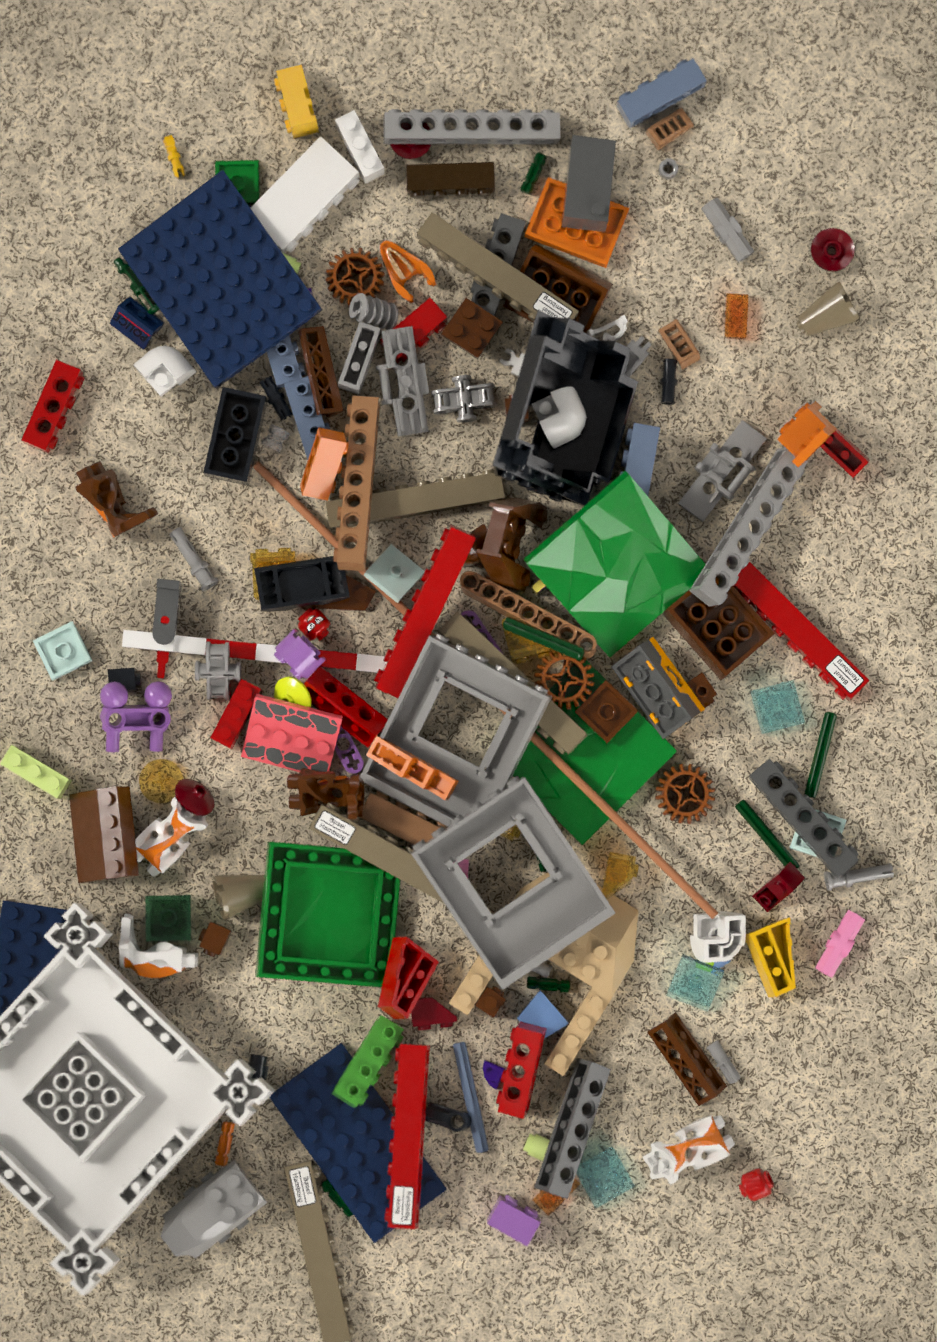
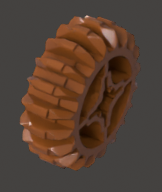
(364, 272)
(574, 680)
(676, 810)

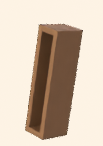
(398, 820)

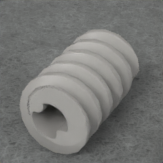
(373, 311)

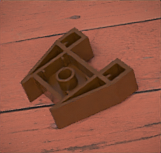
(504, 537)

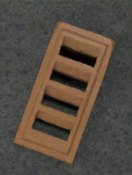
(655, 138)
(688, 359)

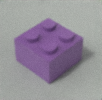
(514, 1220)

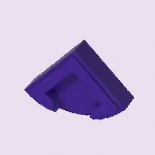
(492, 1073)

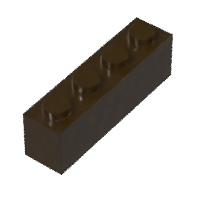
(450, 179)

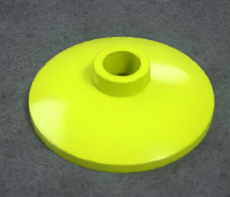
(292, 691)

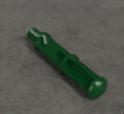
(136, 286)

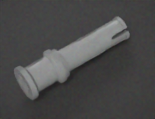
(198, 567)
(858, 875)

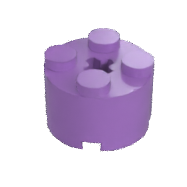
(299, 655)

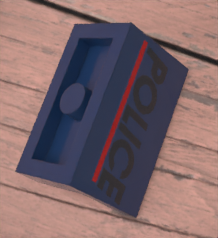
(135, 322)

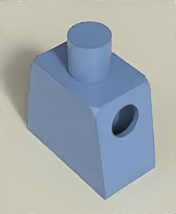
(543, 1014)

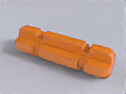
(224, 1143)

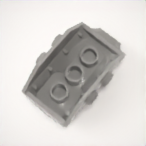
(211, 1211)

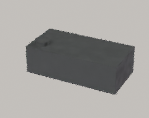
(588, 183)

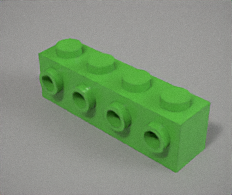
(367, 1062)

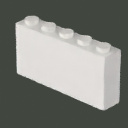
(305, 194)

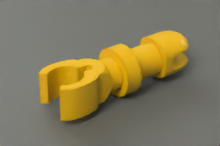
(173, 157)

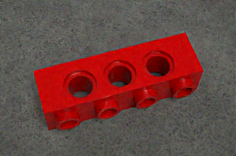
(59, 374)
(334, 697)
(533, 1037)

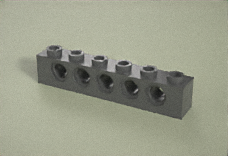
(514, 230)
(837, 865)
(572, 1128)

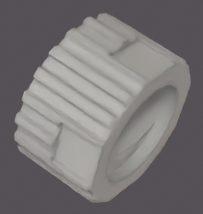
(671, 162)

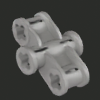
(472, 398)
(217, 670)

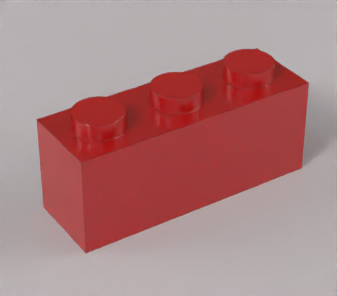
(424, 321)
(845, 453)
(236, 714)

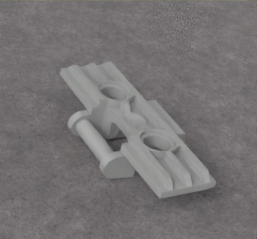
(411, 381)
(716, 468)

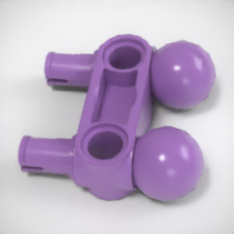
(135, 717)

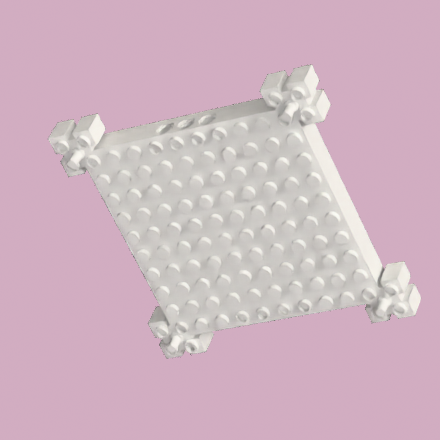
(100, 1097)

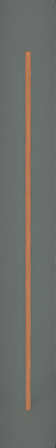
(555, 758)

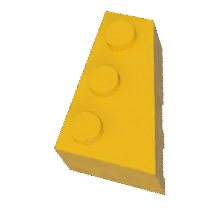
(296, 101)
(773, 956)

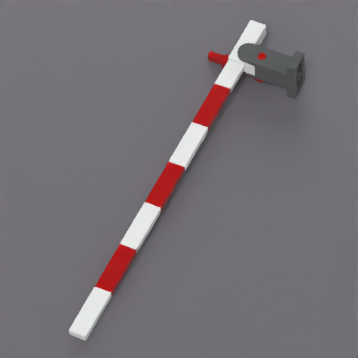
(165, 639)

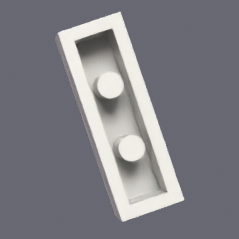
(359, 146)

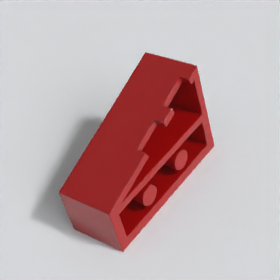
(405, 977)

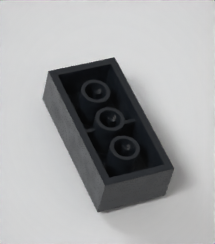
(225, 425)

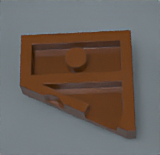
(359, 597)

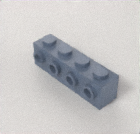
(661, 93)
(284, 362)
(304, 411)

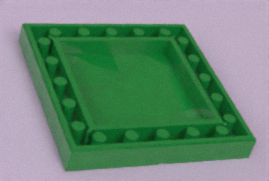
(616, 564)
(610, 768)
(325, 916)

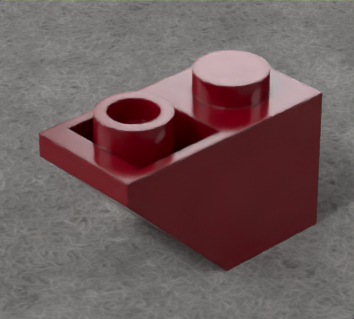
(778, 887)
(430, 1012)

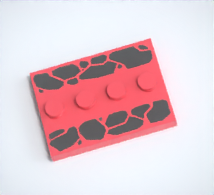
(291, 735)

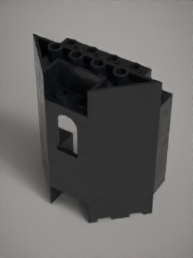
(555, 359)

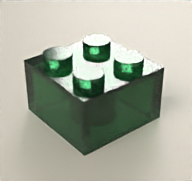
(168, 918)

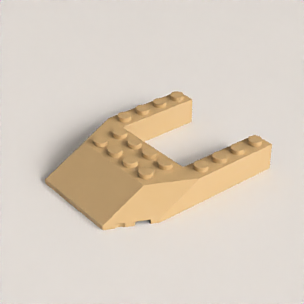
(595, 958)

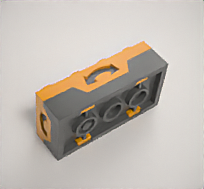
(658, 687)

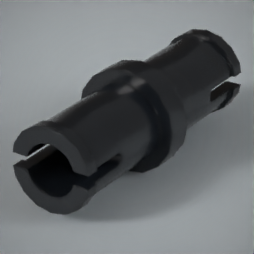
(668, 382)
(276, 398)

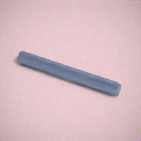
(470, 1097)

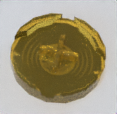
(159, 780)

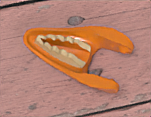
(402, 266)

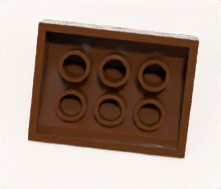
(568, 282)
(719, 633)
(104, 834)

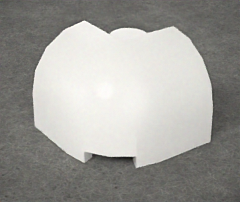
(164, 368)
(561, 416)
(718, 937)

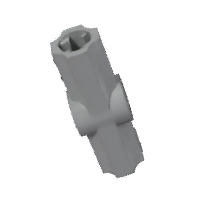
(727, 229)

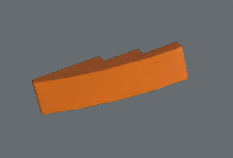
(412, 768)

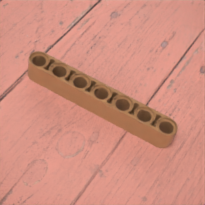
(520, 606)

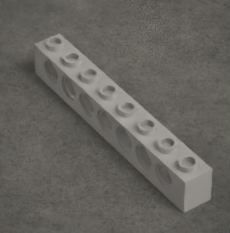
(462, 135)
(705, 585)

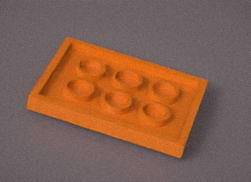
(588, 245)

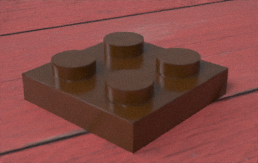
(471, 328)
(606, 711)

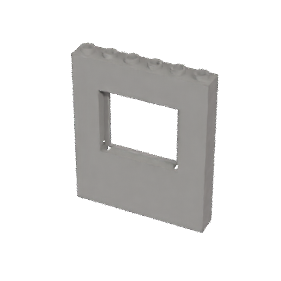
(413, 707)
(541, 918)

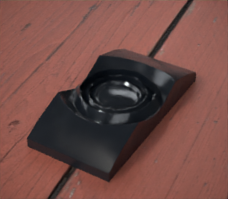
(300, 584)

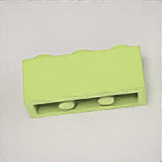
(35, 772)

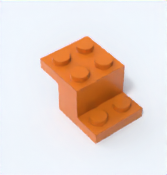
(806, 433)

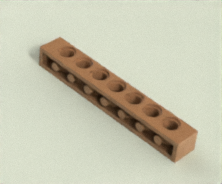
(355, 558)

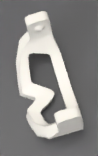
(621, 323)

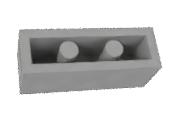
(359, 358)

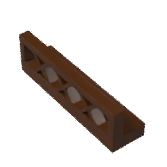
(323, 371)
(690, 1057)

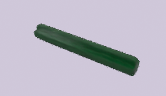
(543, 638)
(820, 754)
(765, 833)

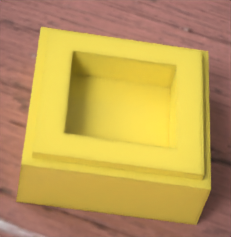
(538, 587)

